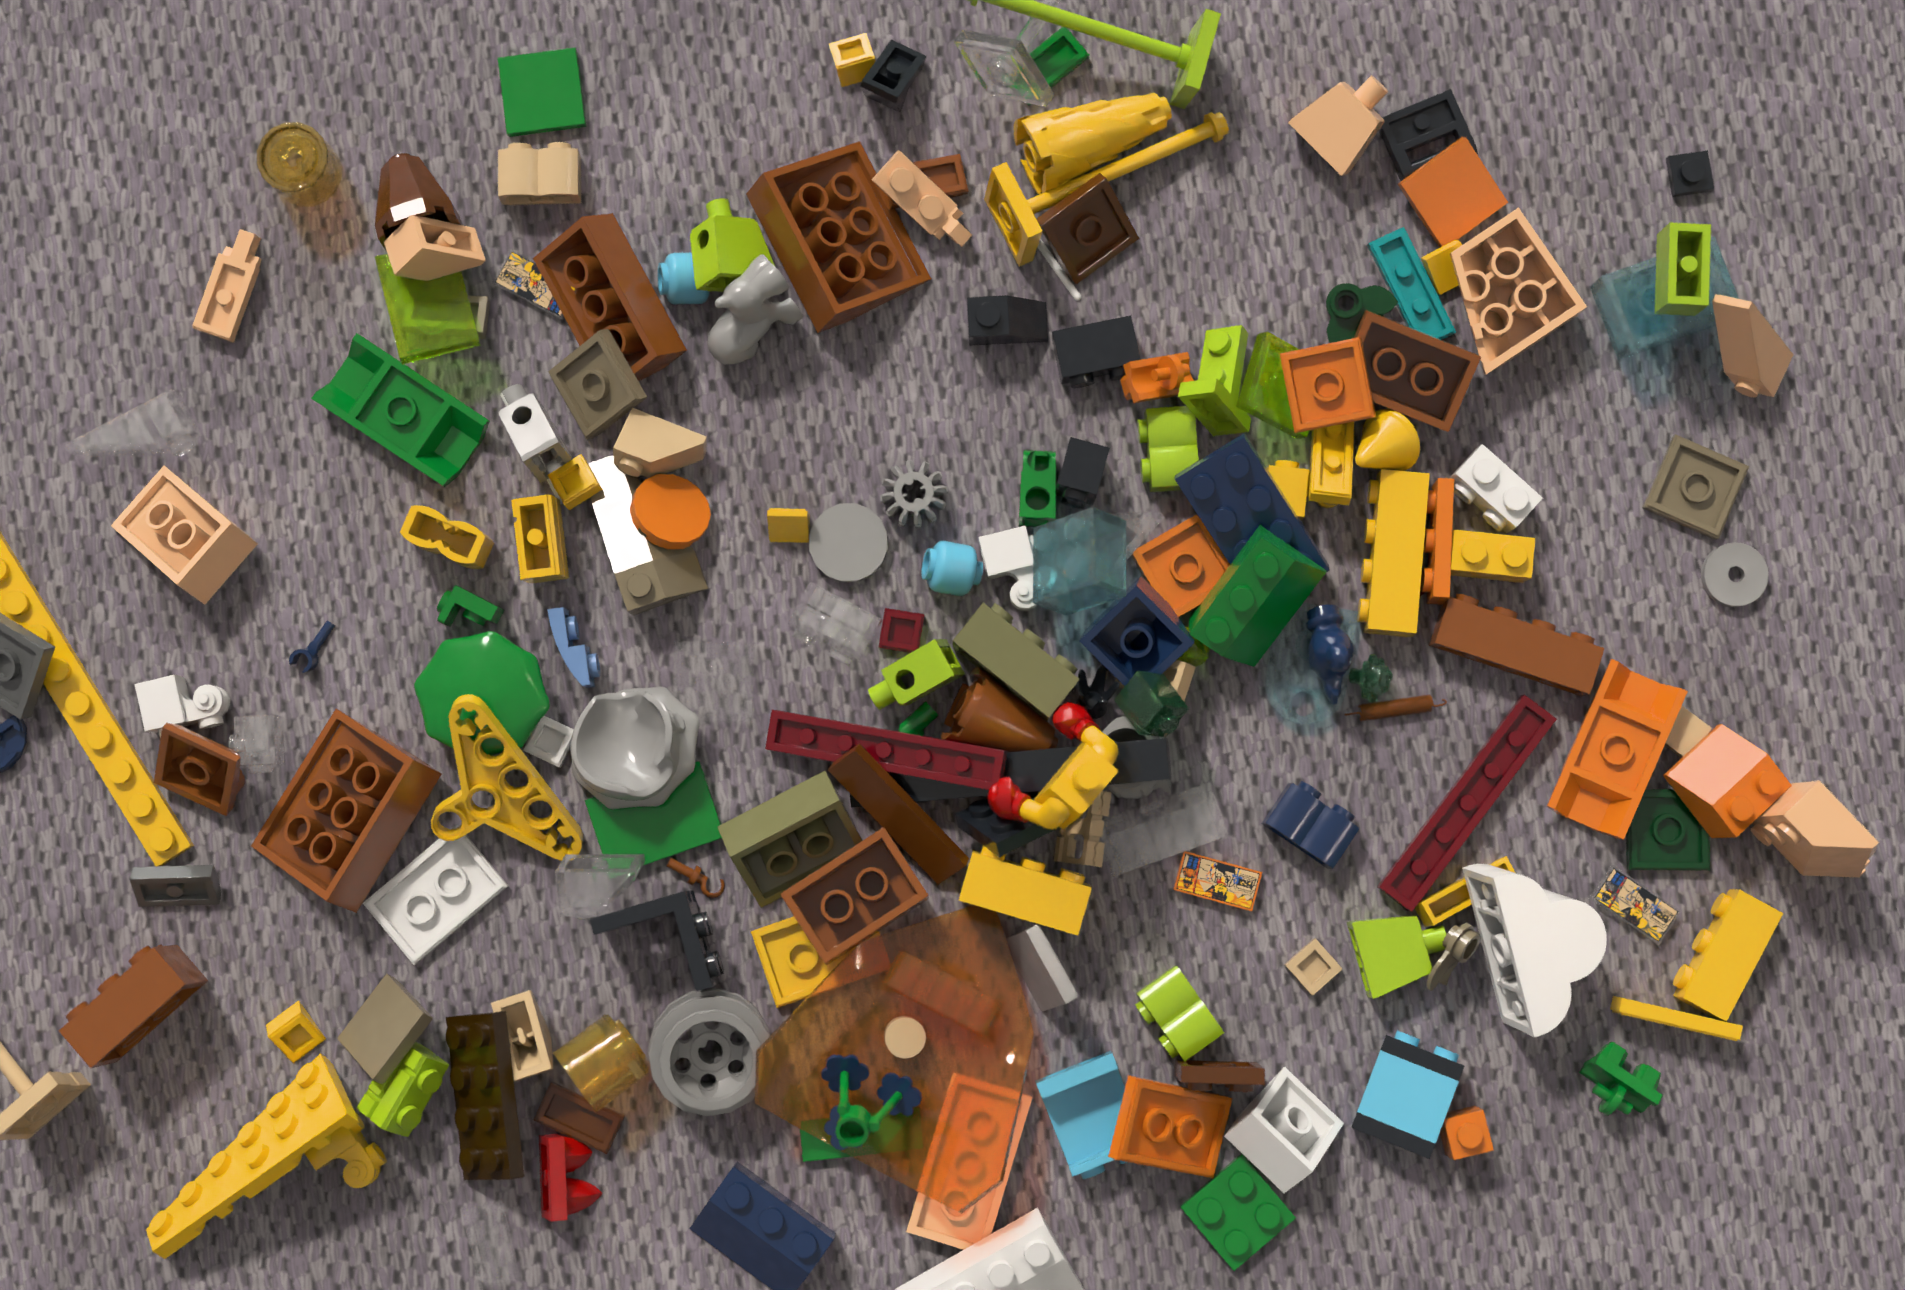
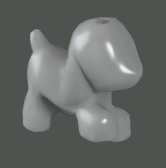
(750, 312)

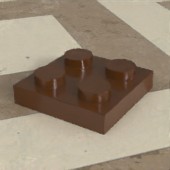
(1087, 228)
(1236, 1076)

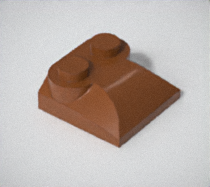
(198, 768)

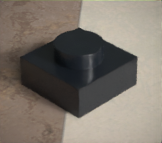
(1689, 173)

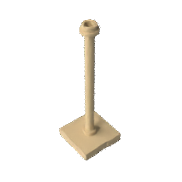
(37, 1101)

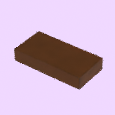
(575, 1117)

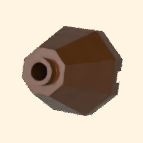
(409, 189)

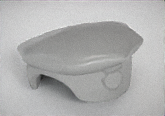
(634, 747)

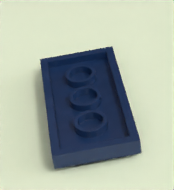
(1238, 494)

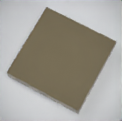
(597, 384)
(1695, 487)
(384, 1028)

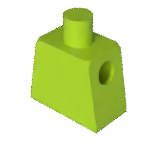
(724, 246)
(932, 668)
(1393, 951)

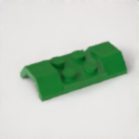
(403, 412)

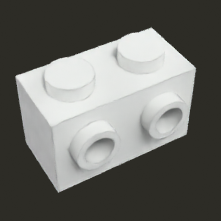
(1494, 490)

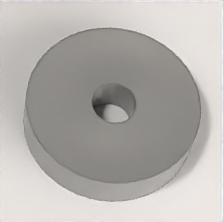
(1752, 569)

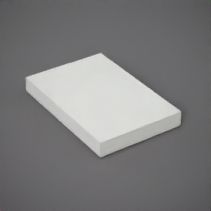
(435, 895)

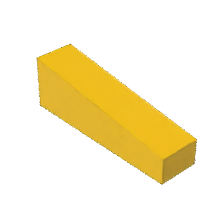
(1451, 898)

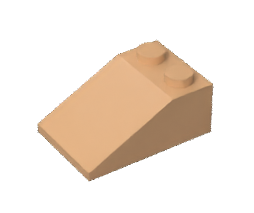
(184, 535)

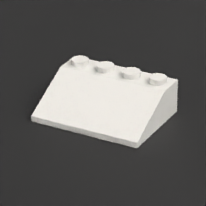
(1012, 1258)

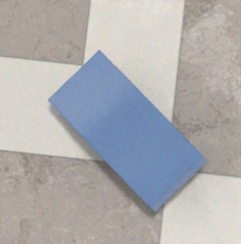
(577, 658)

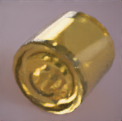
(316, 172)
(602, 1061)

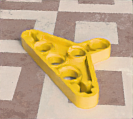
(487, 773)

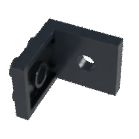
(692, 925)

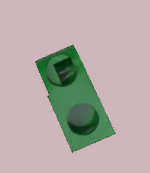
(1037, 488)

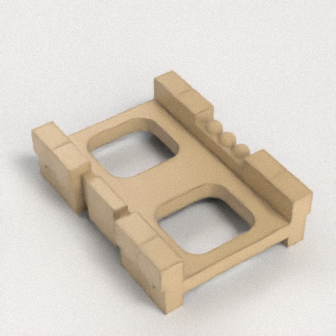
(1091, 828)

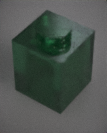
(1151, 704)

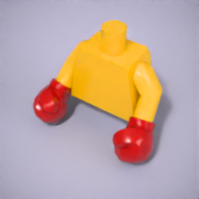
(1072, 786)

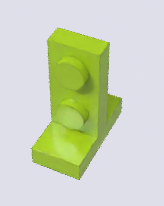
(1217, 390)

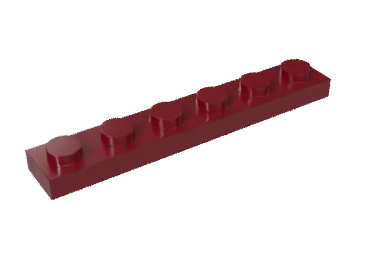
(892, 749)
(1466, 803)

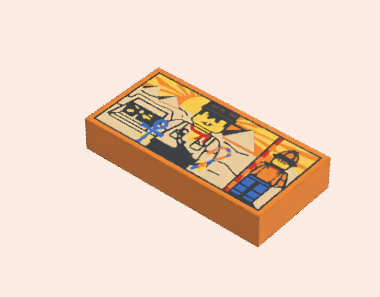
(1217, 881)

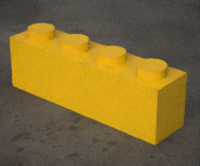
(1395, 553)

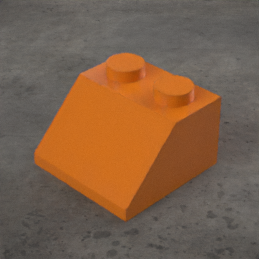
(1726, 782)

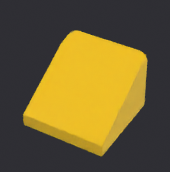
(852, 58)
(788, 525)
(294, 1032)

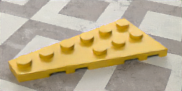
(259, 1156)

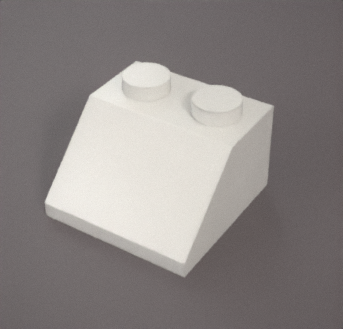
(1284, 1131)

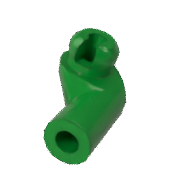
(918, 720)

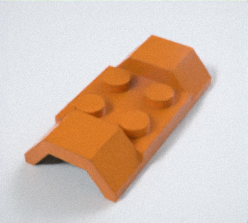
(1616, 750)

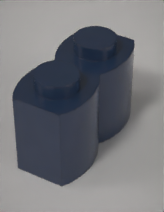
(1311, 824)

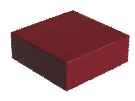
(901, 630)

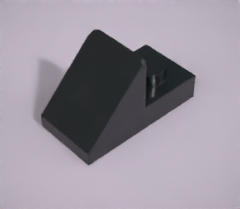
(893, 75)

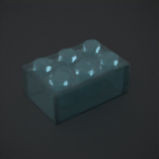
(1628, 306)

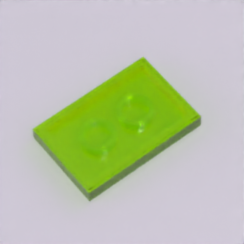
(427, 315)

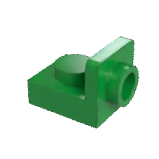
(475, 607)

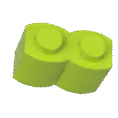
(1170, 445)
(1179, 1014)

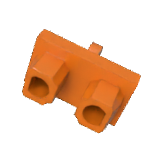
(1155, 377)

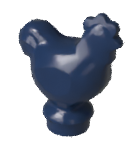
(1329, 648)

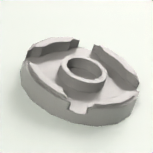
(848, 542)

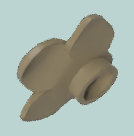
(1460, 946)

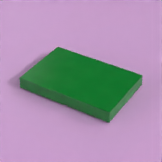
(661, 831)

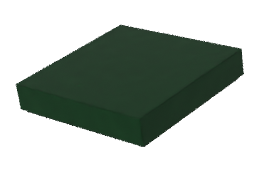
(1666, 835)

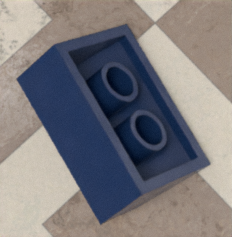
(762, 1230)

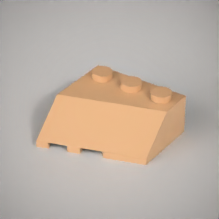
(1512, 290)
(1816, 832)

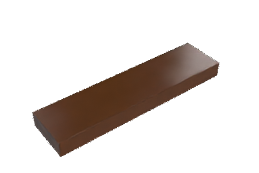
(898, 814)

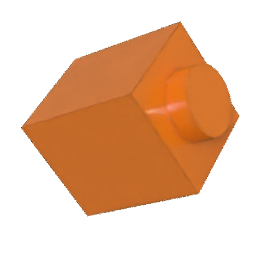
(1465, 1133)

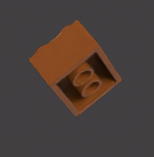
(1415, 370)
(855, 896)
(132, 1004)

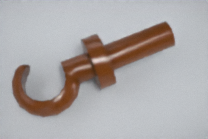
(694, 876)

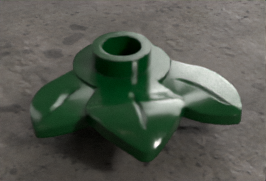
(1345, 323)

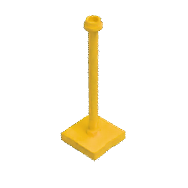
(1016, 214)

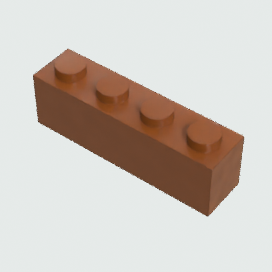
(1517, 646)

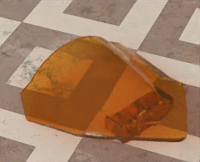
(971, 1072)

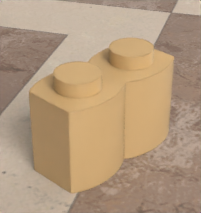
(539, 175)

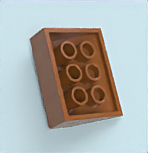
(836, 236)
(346, 811)

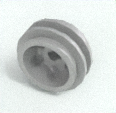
(699, 1014)

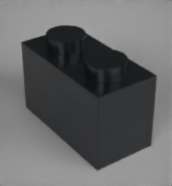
(1095, 351)
(1081, 473)

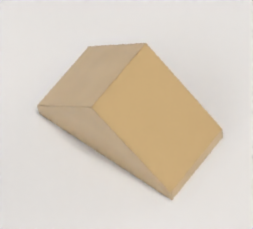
(528, 1035)

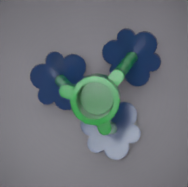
(854, 1123)

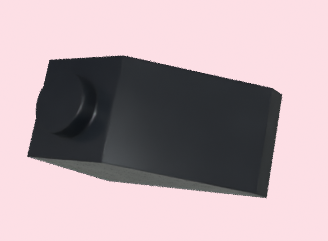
(1006, 320)

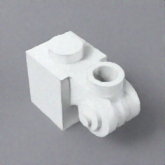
(1011, 555)
(168, 701)

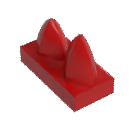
(560, 1194)

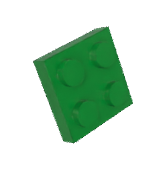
(1237, 1212)

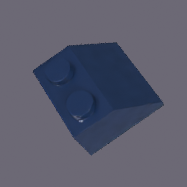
(1137, 634)

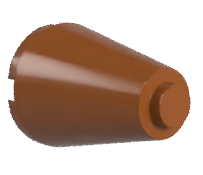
(996, 718)

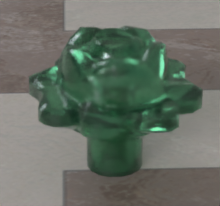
(1372, 678)

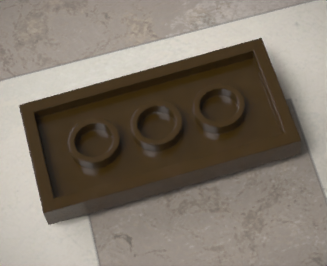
(484, 1096)

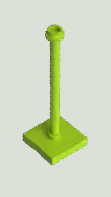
(1189, 57)

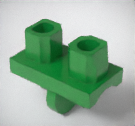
(1617, 1086)

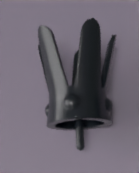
(1094, 697)

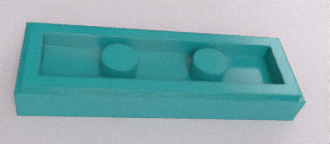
(1410, 284)

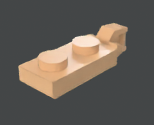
(921, 199)
(229, 288)

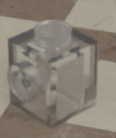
(259, 742)

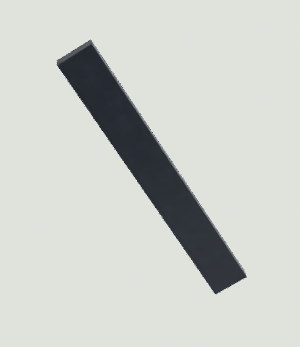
(1034, 768)

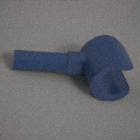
(313, 648)

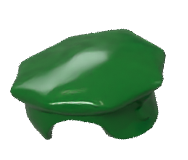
(494, 671)

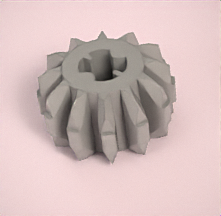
(919, 506)

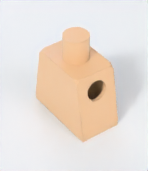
(1342, 123)

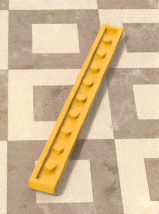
(93, 720)

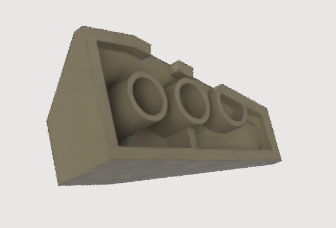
(644, 572)

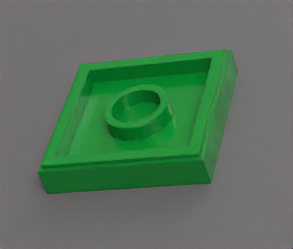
(542, 92)

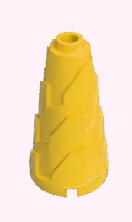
(1078, 139)

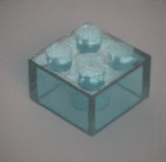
(1079, 561)

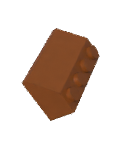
(610, 293)

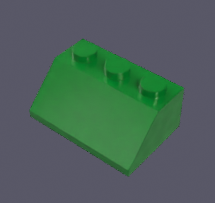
(1255, 598)

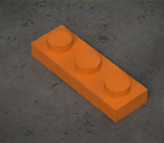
(1438, 542)

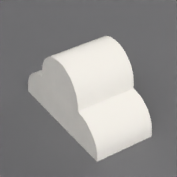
(1532, 945)

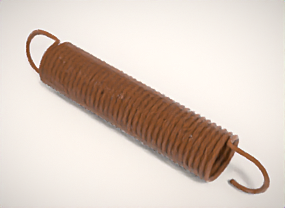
(1396, 708)

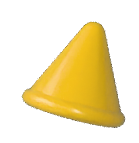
(1388, 442)

